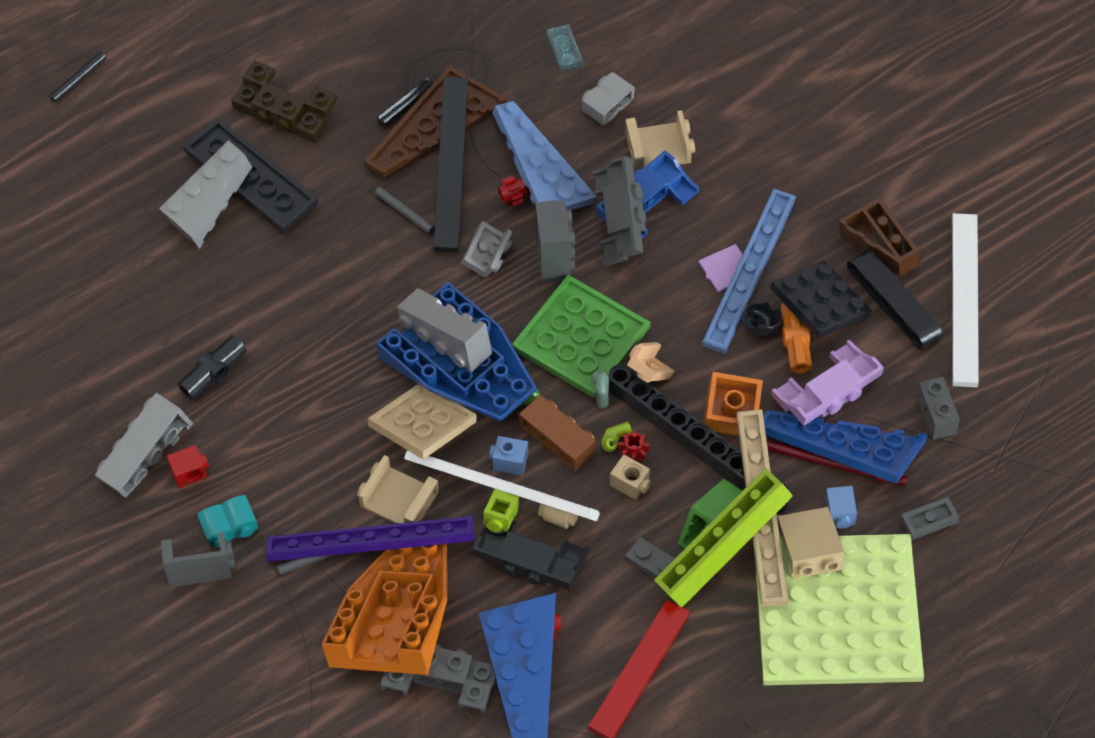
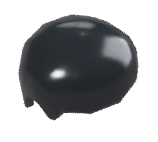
(761, 319)

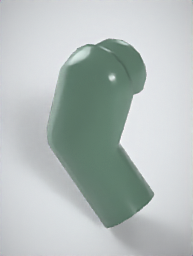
(601, 382)

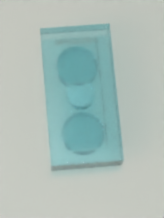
(564, 47)

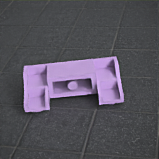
(832, 388)

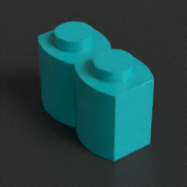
(231, 517)

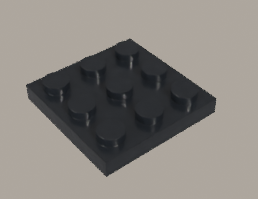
(820, 299)

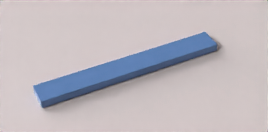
(749, 271)

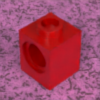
(188, 466)

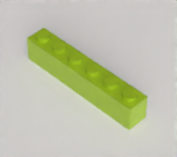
(723, 537)

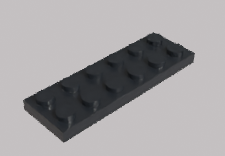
(266, 185)

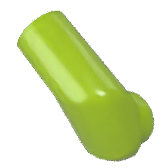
(613, 434)

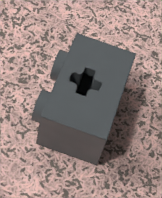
(937, 408)

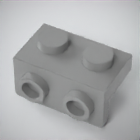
(486, 249)

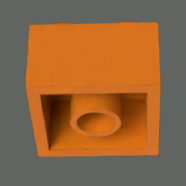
(726, 397)

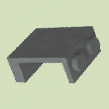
(198, 567)

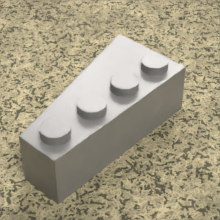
(207, 193)
(446, 329)
(142, 444)

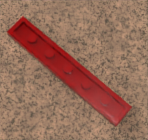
(639, 670)

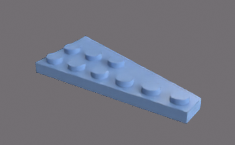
(539, 162)

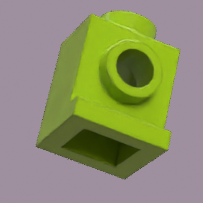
(498, 515)

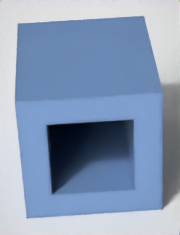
(841, 506)

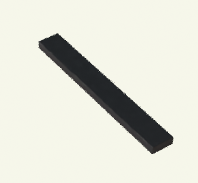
(450, 164)

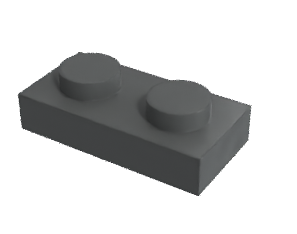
(929, 518)
(648, 557)

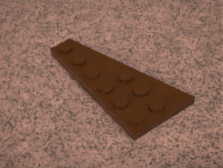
(421, 125)

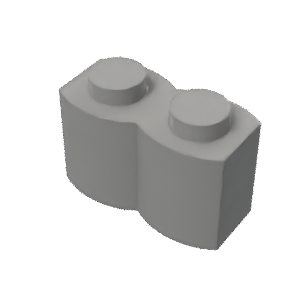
(607, 98)

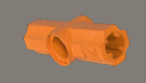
(796, 341)

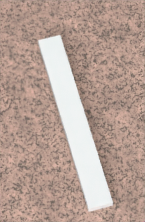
(964, 300)
(504, 486)

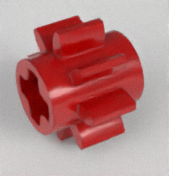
(512, 191)
(634, 446)

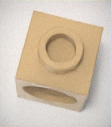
(630, 468)

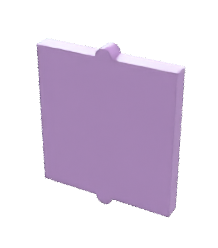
(721, 267)

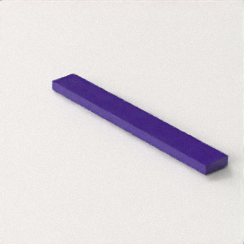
(370, 538)

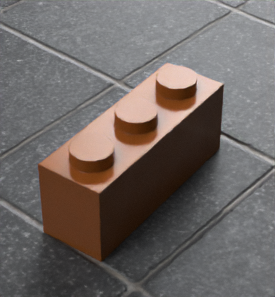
(558, 432)

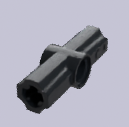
(212, 367)

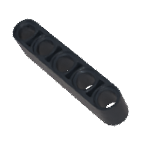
(894, 299)

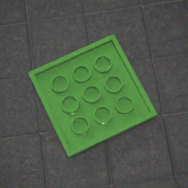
(580, 334)

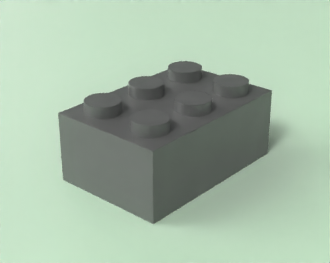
(554, 240)

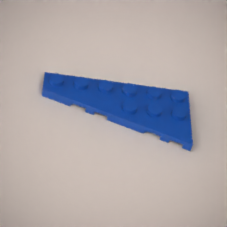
(848, 443)
(521, 657)

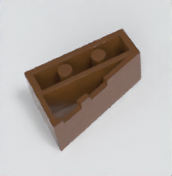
(879, 230)

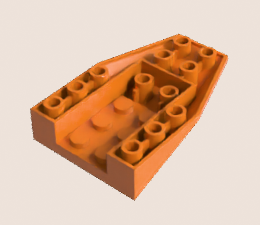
(391, 613)

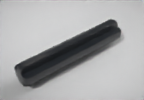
(403, 103)

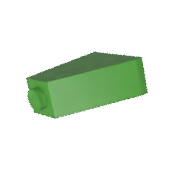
(706, 510)

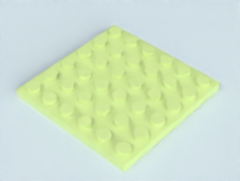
(846, 621)

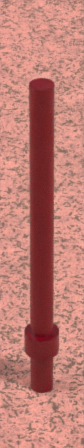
(811, 457)

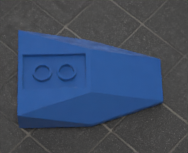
(490, 389)

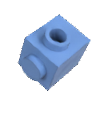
(509, 455)

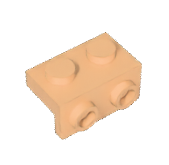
(646, 364)

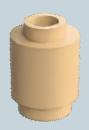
(557, 516)

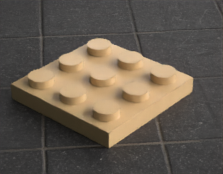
(421, 421)

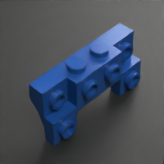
(658, 179)

